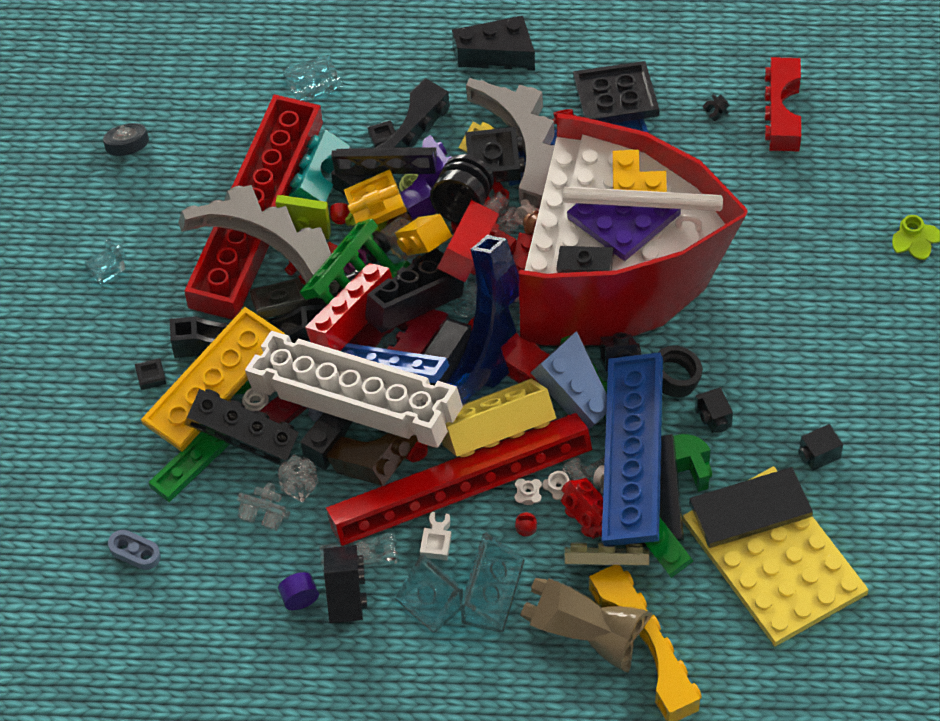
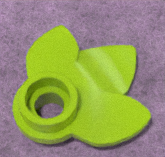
(915, 240)

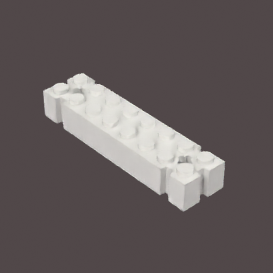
(354, 388)

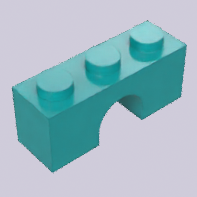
(309, 181)

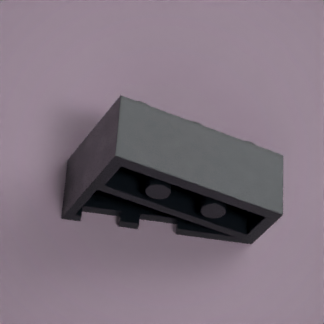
(495, 44)

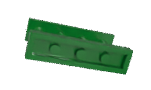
(348, 253)

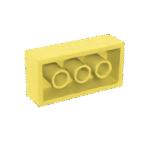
(498, 417)

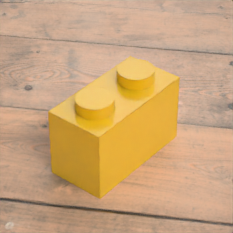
(423, 234)

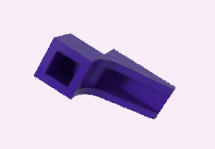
(417, 196)

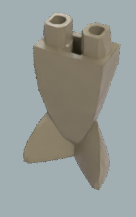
(578, 617)

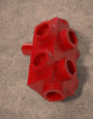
(584, 505)

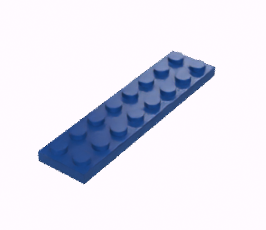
(632, 450)

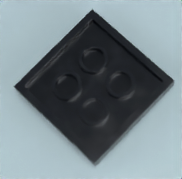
(616, 93)

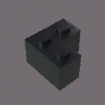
(343, 579)

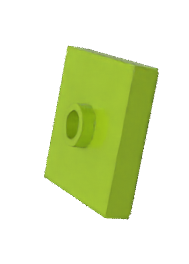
(306, 213)

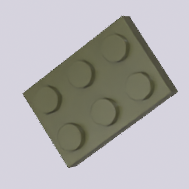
(606, 555)

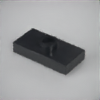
(584, 259)

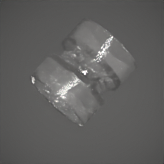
(508, 216)

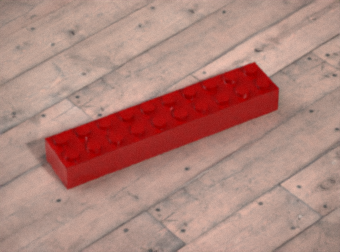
(233, 257)

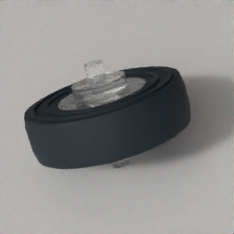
(125, 139)

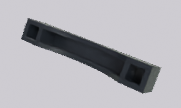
(426, 105)
(193, 334)

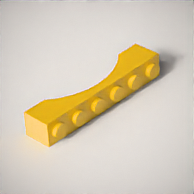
(674, 691)

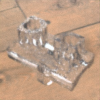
(274, 512)

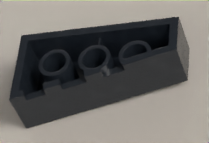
(412, 292)

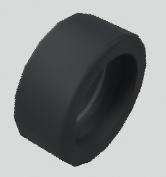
(688, 360)

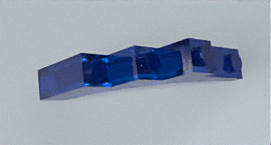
(493, 324)

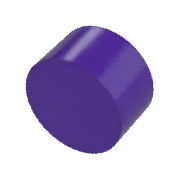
(298, 591)

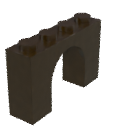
(370, 460)

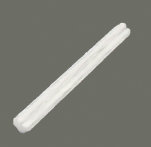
(642, 198)

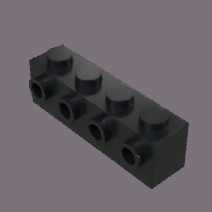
(241, 427)

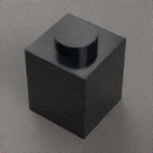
(820, 447)

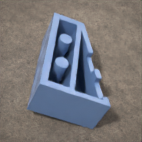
(573, 381)

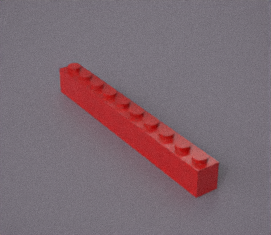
(458, 479)

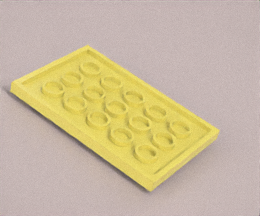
(785, 575)

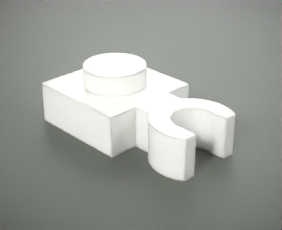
(436, 540)

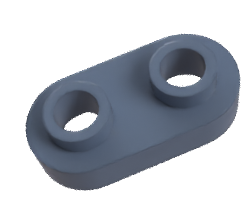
(136, 549)

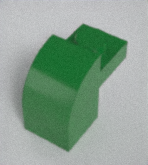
(694, 456)

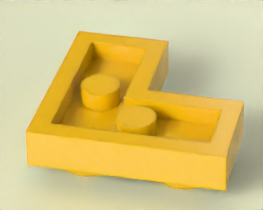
(628, 175)

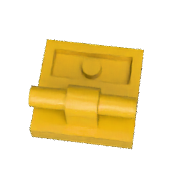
(375, 199)

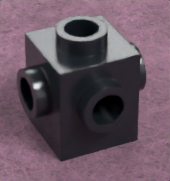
(617, 346)

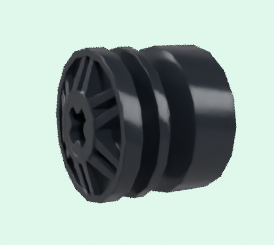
(458, 183)

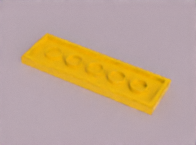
(218, 368)

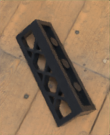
(378, 160)

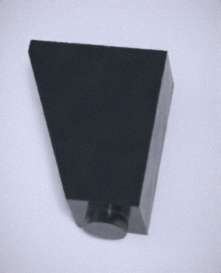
(450, 344)

